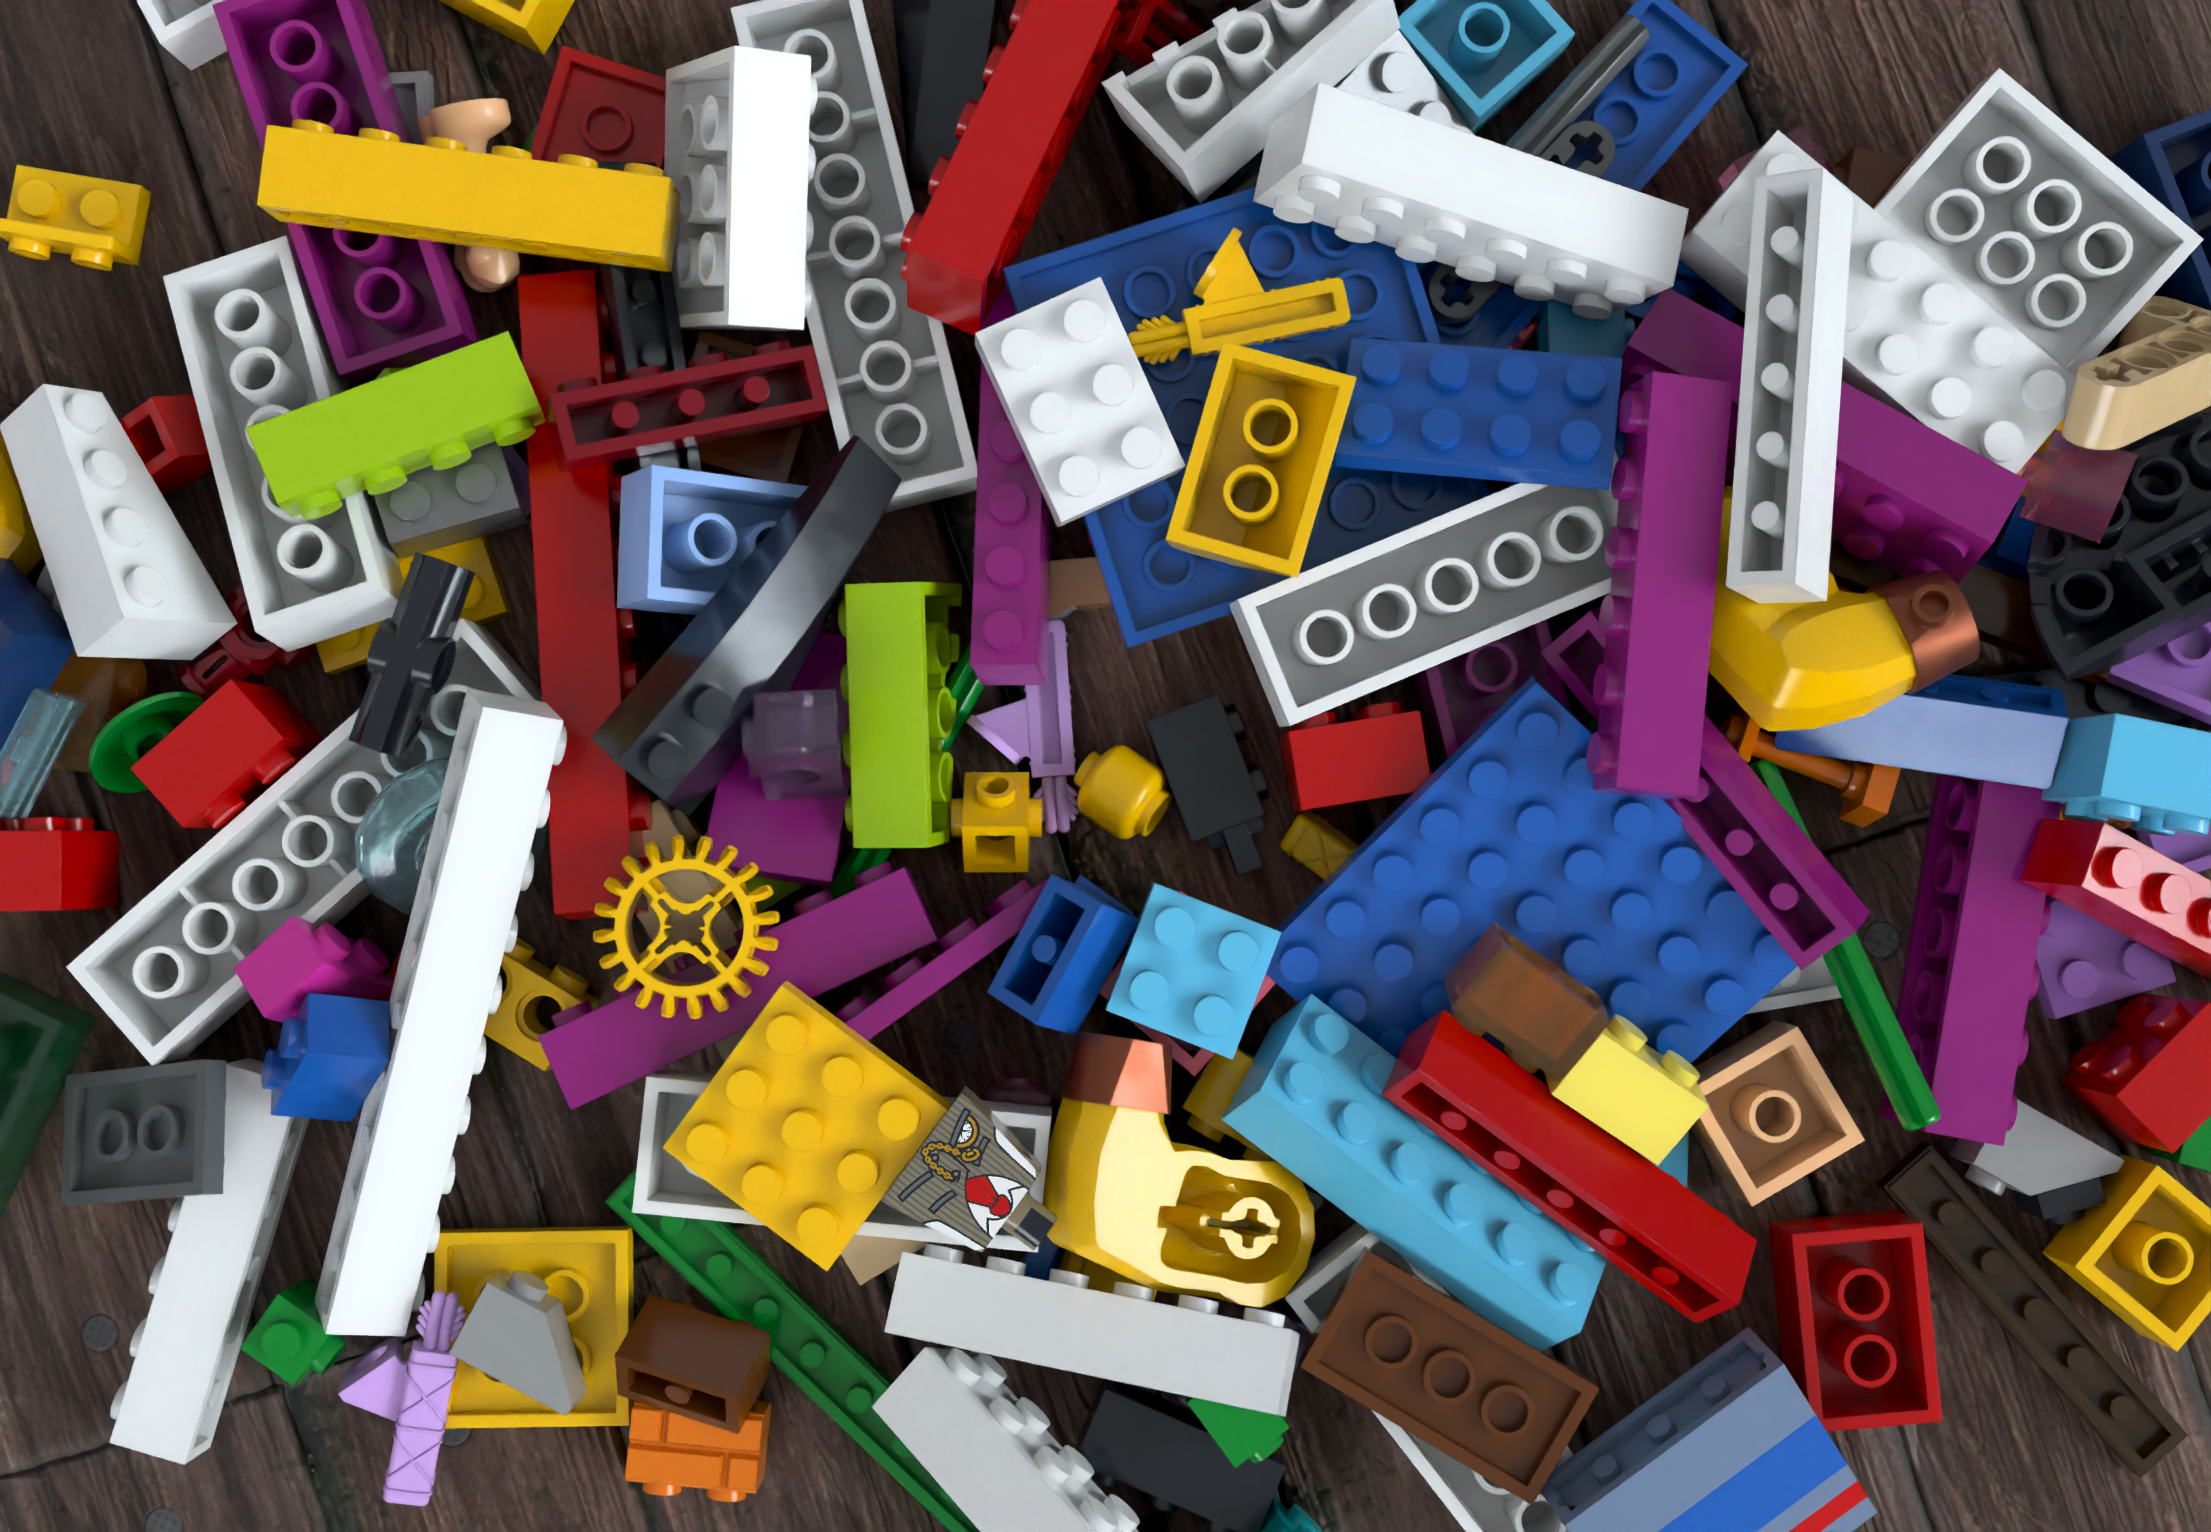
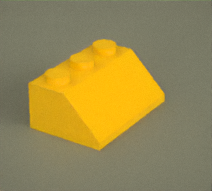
(1260, 461)

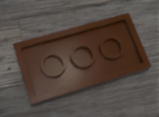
(1448, 1375)

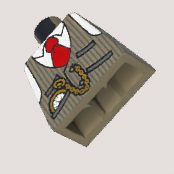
(972, 1180)

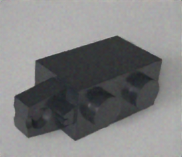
(1209, 778)

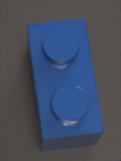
(1062, 956)
(328, 1057)

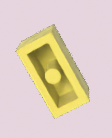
(1633, 1090)

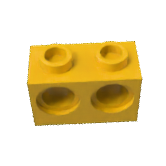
(516, 1020)

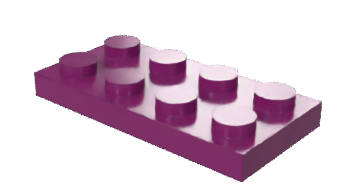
(957, 953)

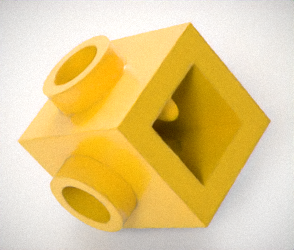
(996, 821)

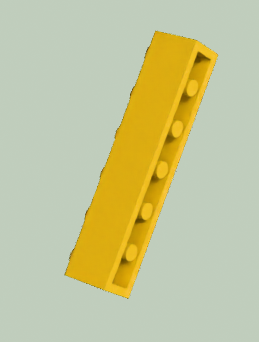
(469, 196)

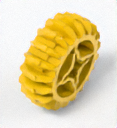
(642, 965)

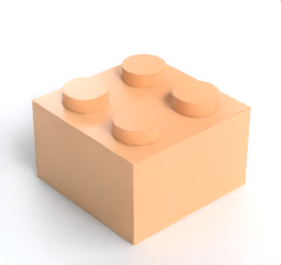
(1770, 1113)

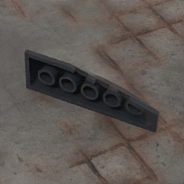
(940, 68)
(752, 637)

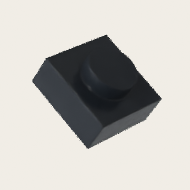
(2064, 1203)

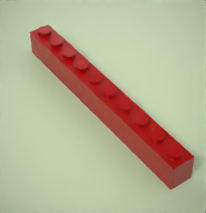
(582, 634)

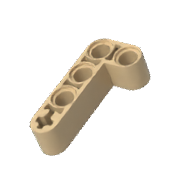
(2147, 382)

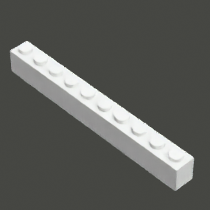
(439, 1012)

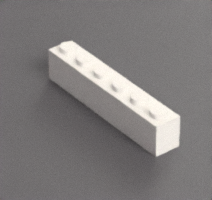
(1790, 388)
(208, 1281)
(1094, 1331)

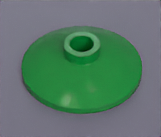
(134, 735)

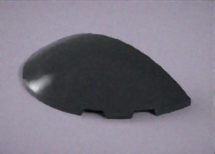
(2148, 571)

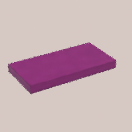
(786, 836)

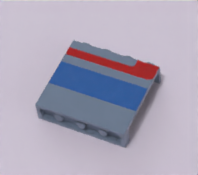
(1714, 1454)

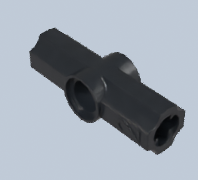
(411, 656)

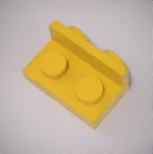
(75, 216)

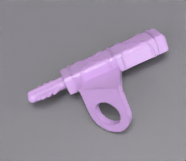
(1043, 732)
(412, 1395)

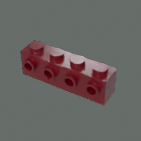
(684, 406)

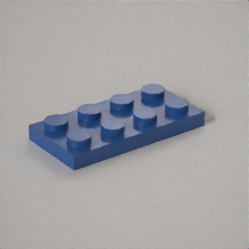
(1481, 413)

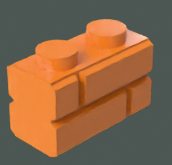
(680, 1452)

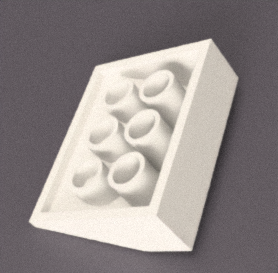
(743, 182)
(2037, 222)

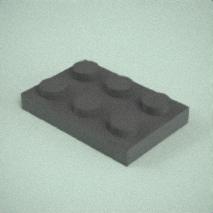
(144, 1133)

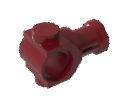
(239, 654)

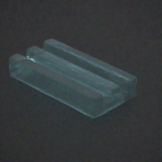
(34, 748)

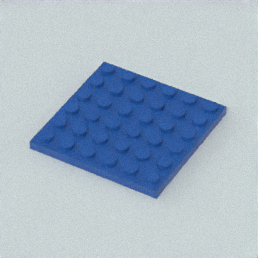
(1153, 274)
(1571, 871)

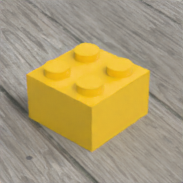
(2143, 1252)

